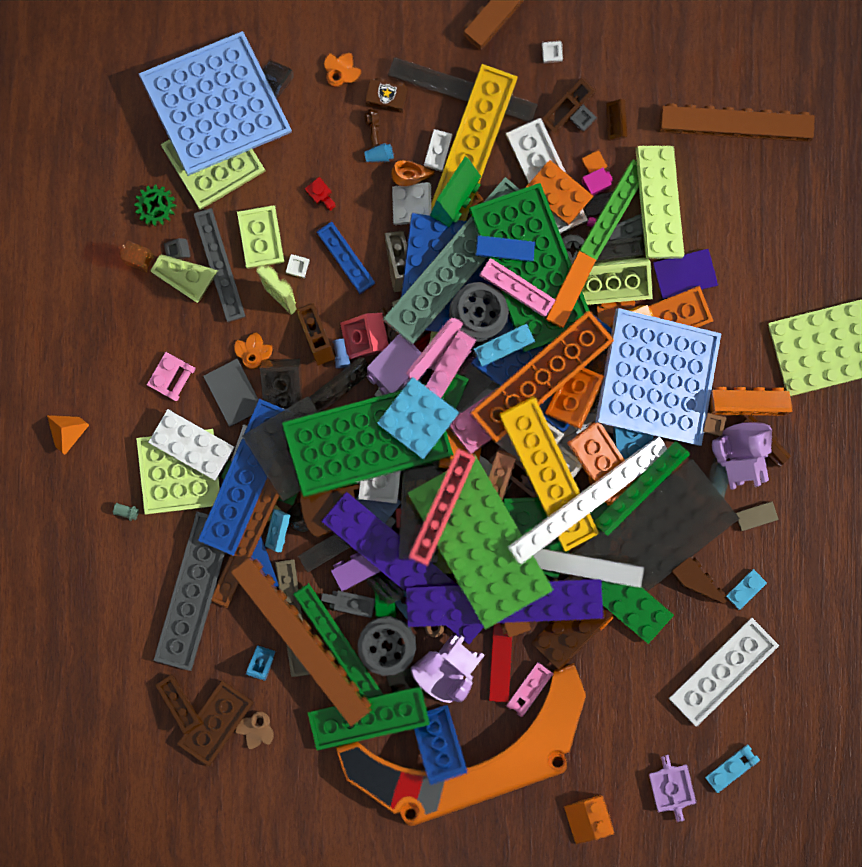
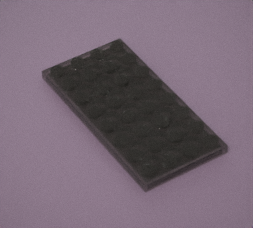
(666, 526)

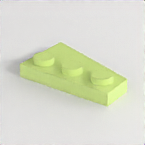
(184, 276)

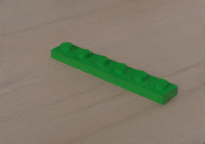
(641, 488)

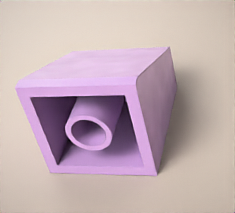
(392, 364)

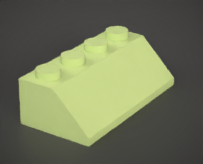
(619, 281)

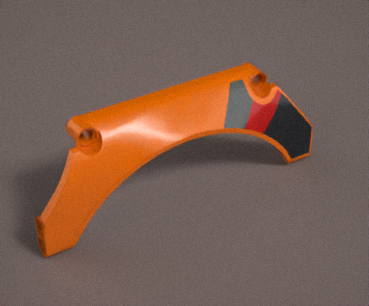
(517, 767)

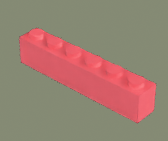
(442, 507)

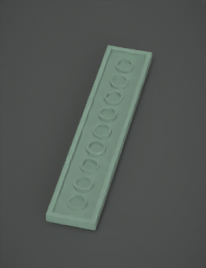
(441, 278)

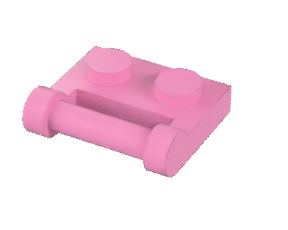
(165, 374)

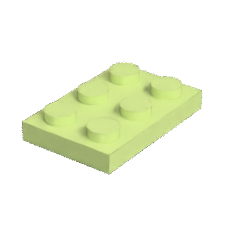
(260, 237)

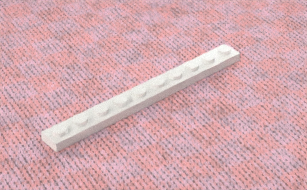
(587, 501)

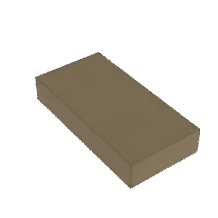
(757, 516)

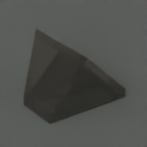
(277, 77)

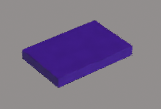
(684, 273)

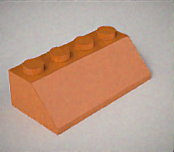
(750, 402)

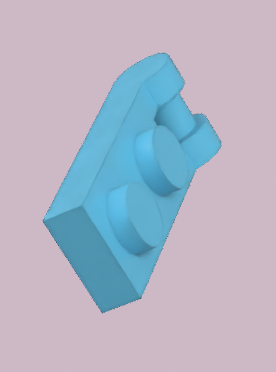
(731, 769)

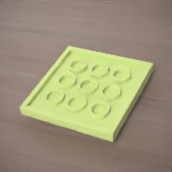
(218, 179)
(171, 484)

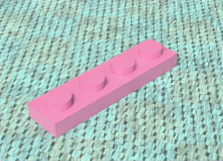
(517, 287)
(450, 363)

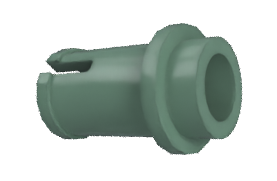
(125, 511)

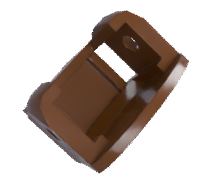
(318, 505)

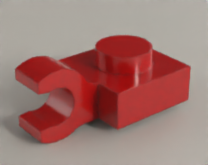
(320, 192)

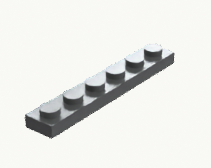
(218, 260)

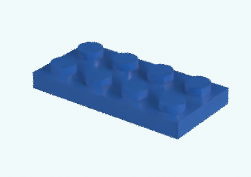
(440, 747)

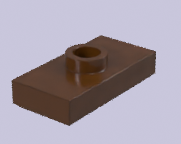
(616, 119)

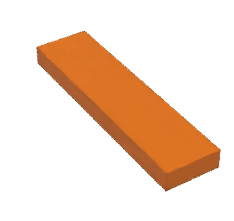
(570, 289)

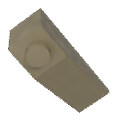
(396, 253)

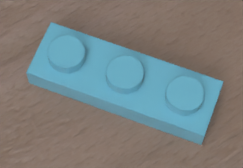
(504, 345)

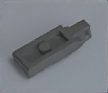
(350, 603)

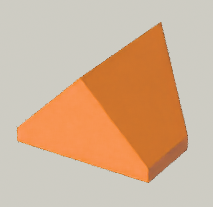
(66, 431)

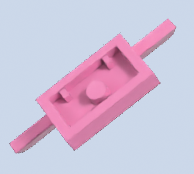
(435, 350)

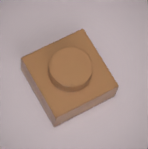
(714, 424)

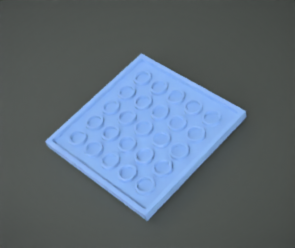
(215, 103)
(658, 377)

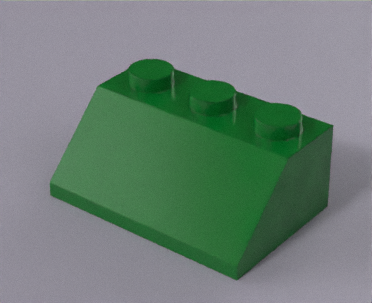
(456, 193)

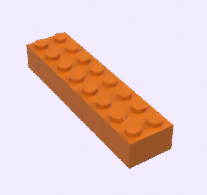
(544, 372)

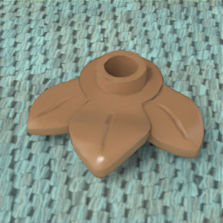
(254, 732)

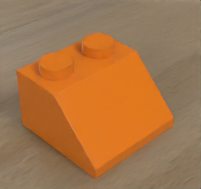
(589, 819)

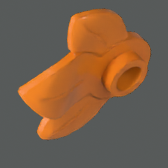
(343, 67)
(252, 348)

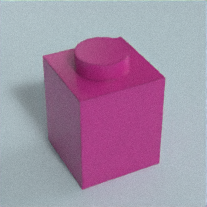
(597, 181)

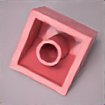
(364, 335)

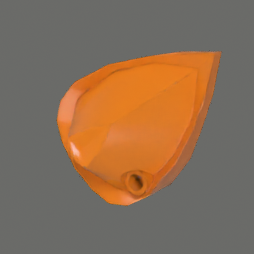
(409, 173)

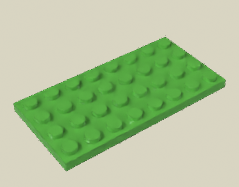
(478, 551)

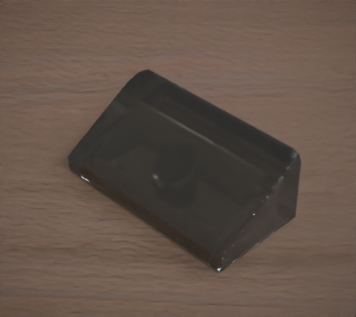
(401, 680)

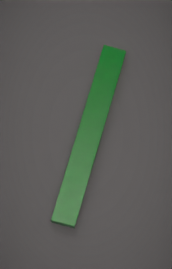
(336, 642)

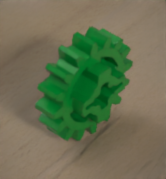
(151, 213)

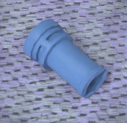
(341, 359)

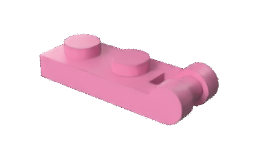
(530, 689)

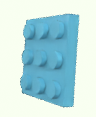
(418, 418)

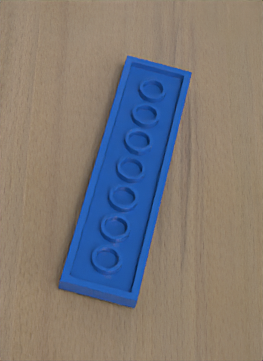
(238, 492)

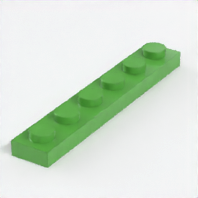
(612, 212)

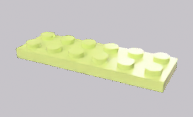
(659, 202)
(279, 290)

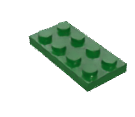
(635, 609)

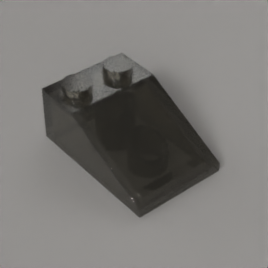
(281, 382)

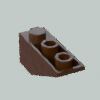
(693, 578)

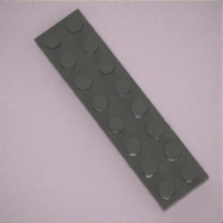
(190, 600)

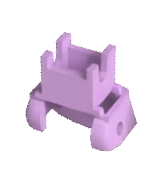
(746, 447)
(443, 672)

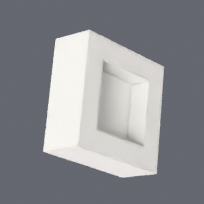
(552, 52)
(297, 266)

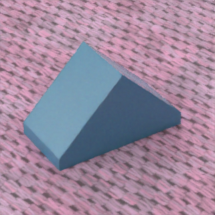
(261, 663)

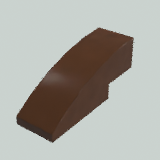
(568, 105)

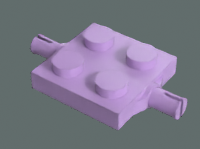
(672, 788)

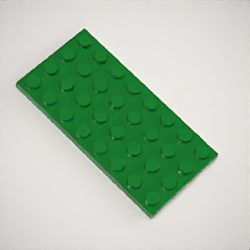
(528, 217)
(350, 446)

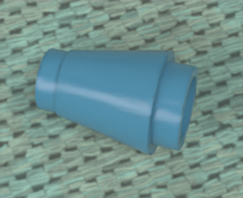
(380, 153)

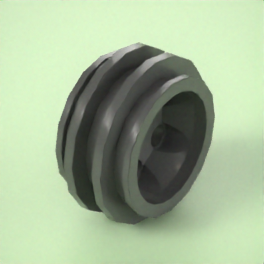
(472, 324)
(372, 660)

